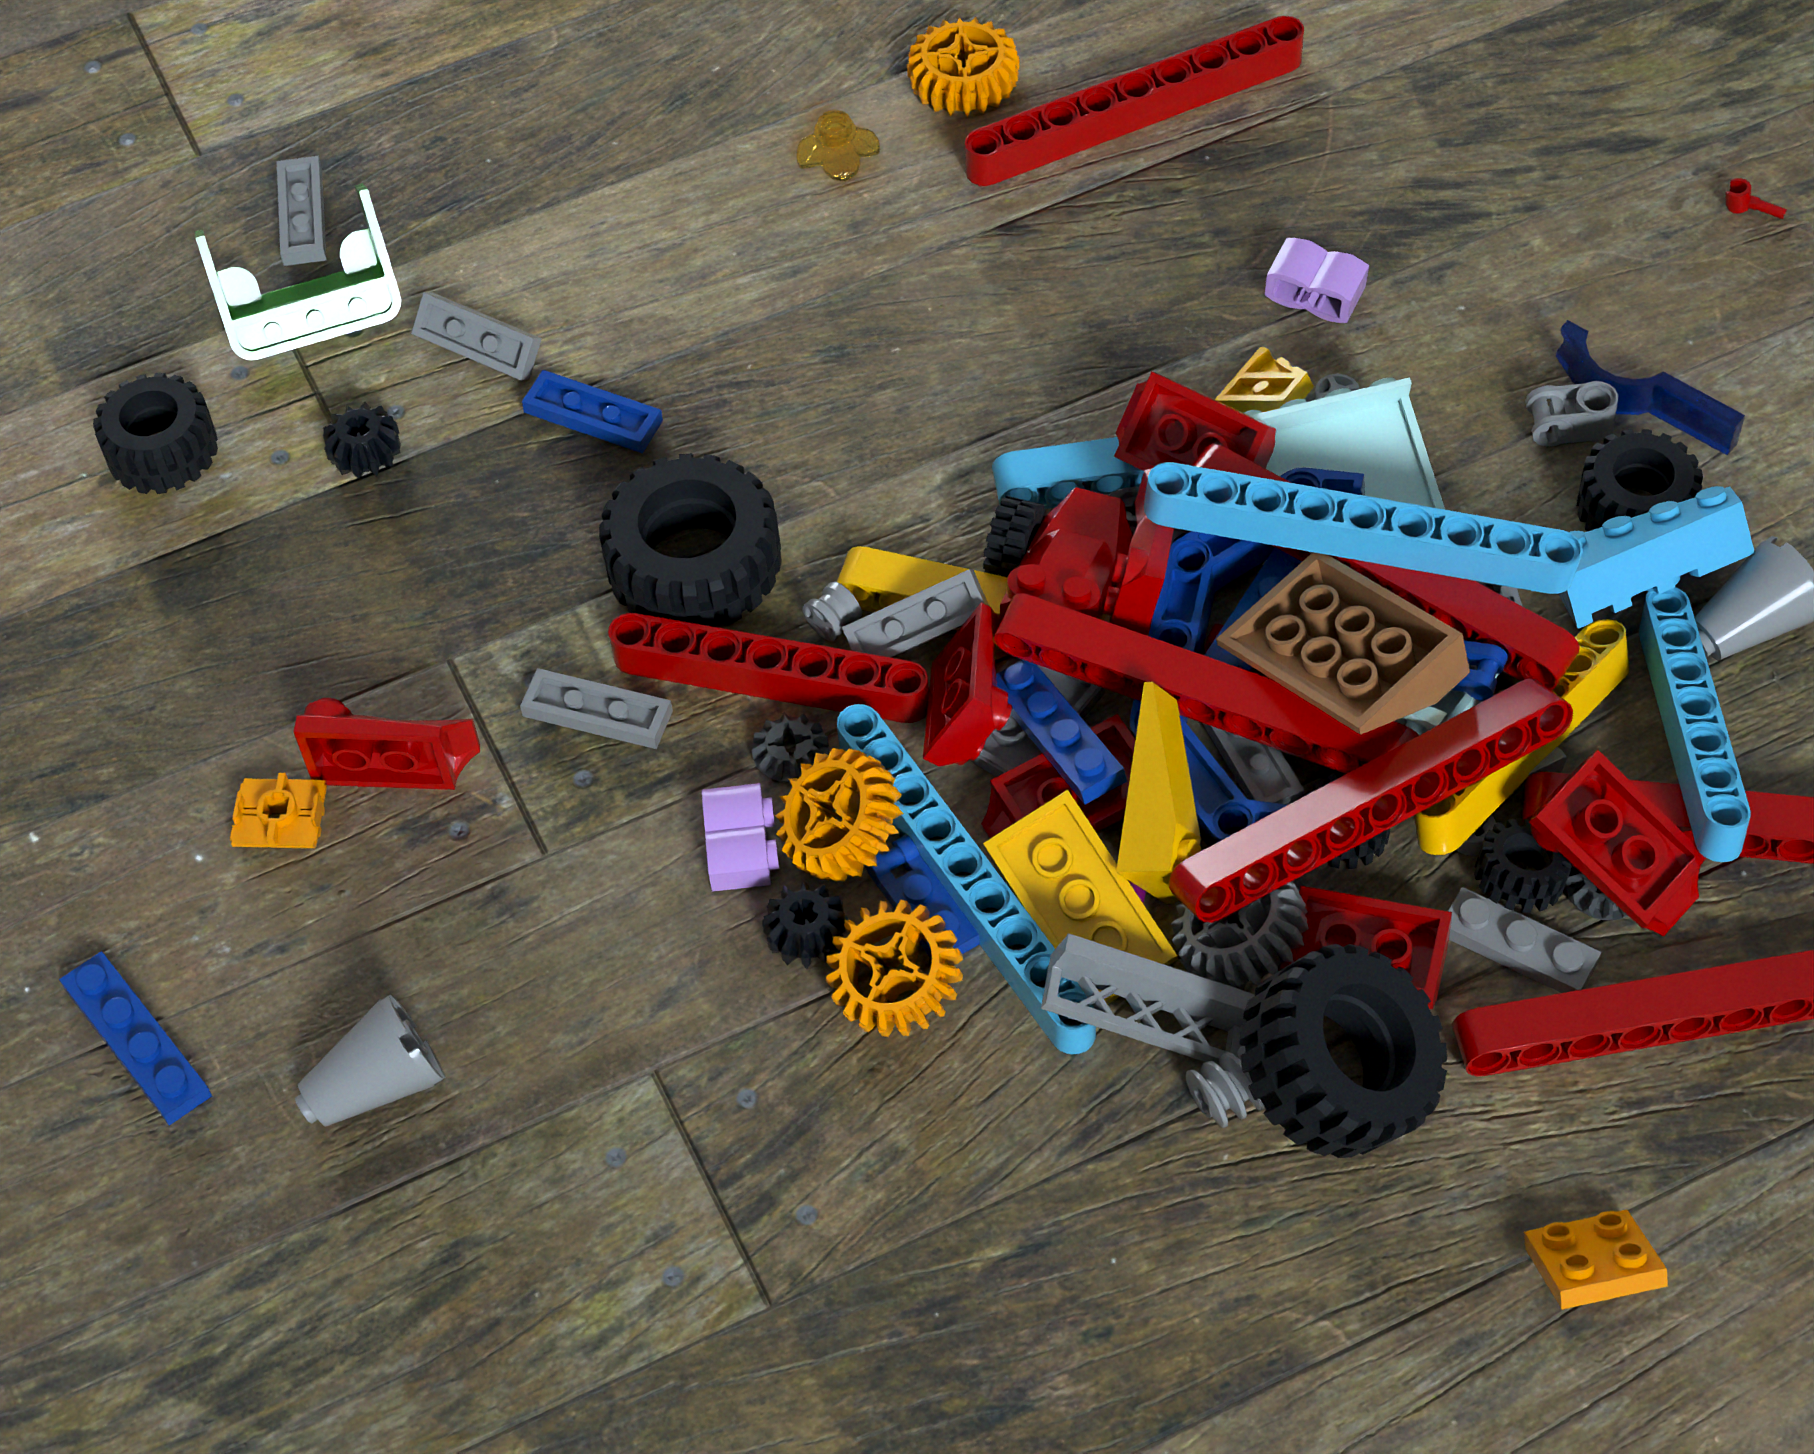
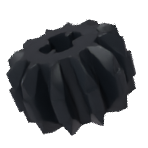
(361, 440)
(804, 924)

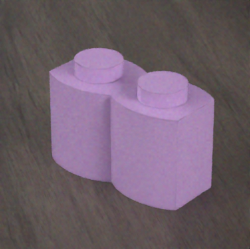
(1316, 280)
(737, 837)

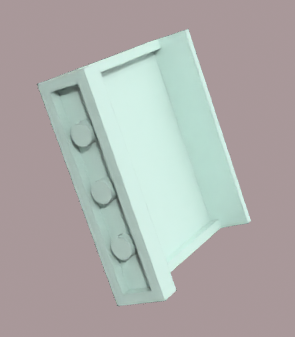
(1357, 433)

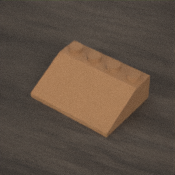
(1348, 645)

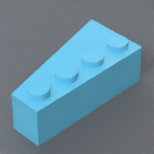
(1656, 550)

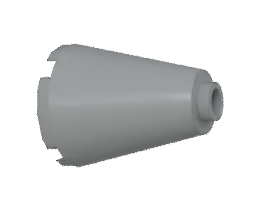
(1759, 601)
(369, 1067)

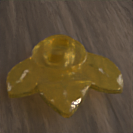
(837, 146)

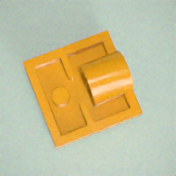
(1595, 1259)

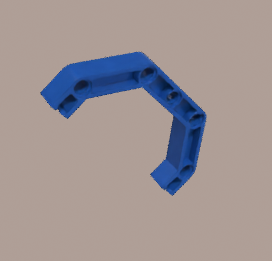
(1183, 620)

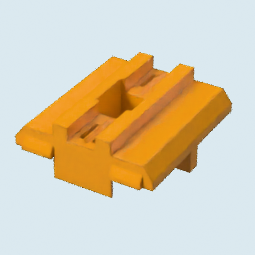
(297, 798)

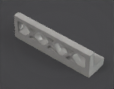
(1144, 983)

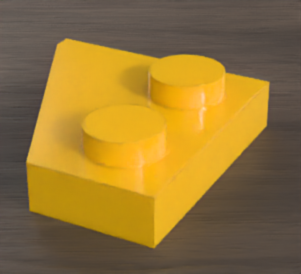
(1265, 384)

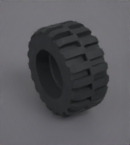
(682, 497)
(1301, 1080)

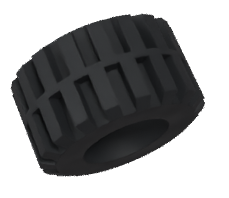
(162, 458)
(1634, 462)

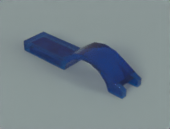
(1658, 395)

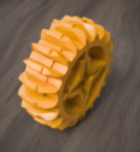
(938, 71)
(863, 799)
(880, 1004)

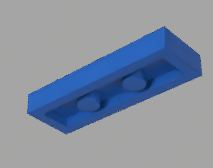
(592, 411)

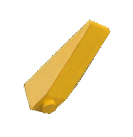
(1160, 803)

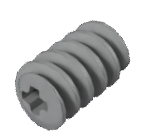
(1222, 1088)

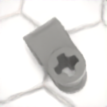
(1574, 413)

